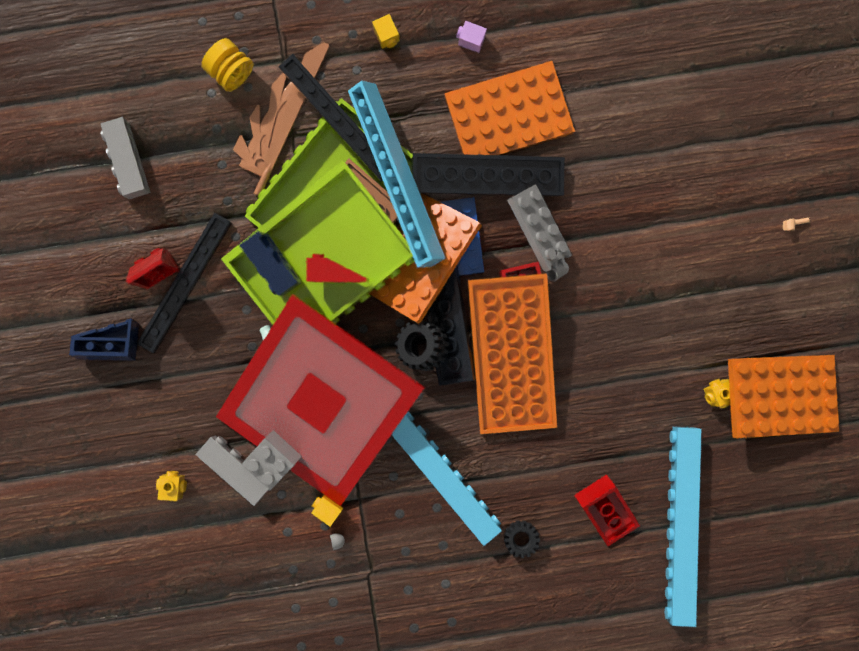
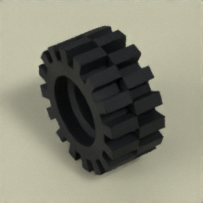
(530, 547)

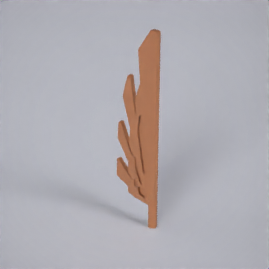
(276, 125)

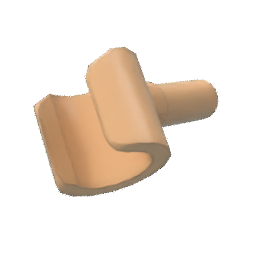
(789, 225)

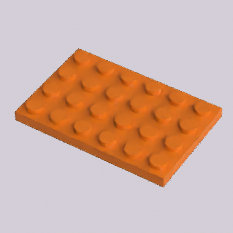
(510, 112)
(417, 288)
(783, 396)

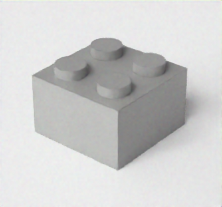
(271, 460)

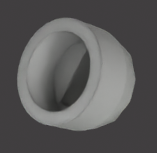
(337, 541)

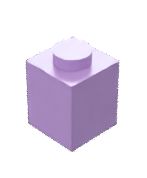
(471, 36)

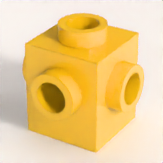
(718, 393)
(171, 486)

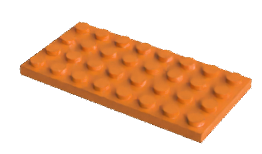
(513, 353)

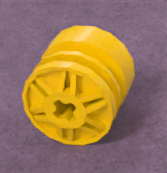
(227, 64)

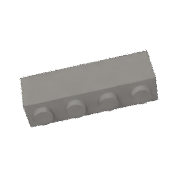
(125, 158)
(229, 466)

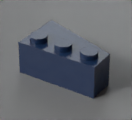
(270, 263)
(107, 343)

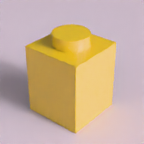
(386, 31)
(326, 510)

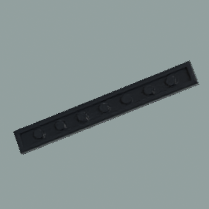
(330, 111)
(184, 283)

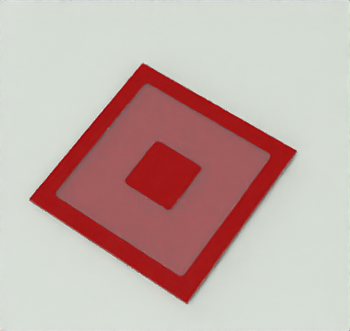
(321, 396)

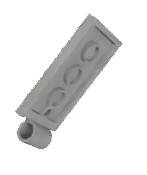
(541, 232)

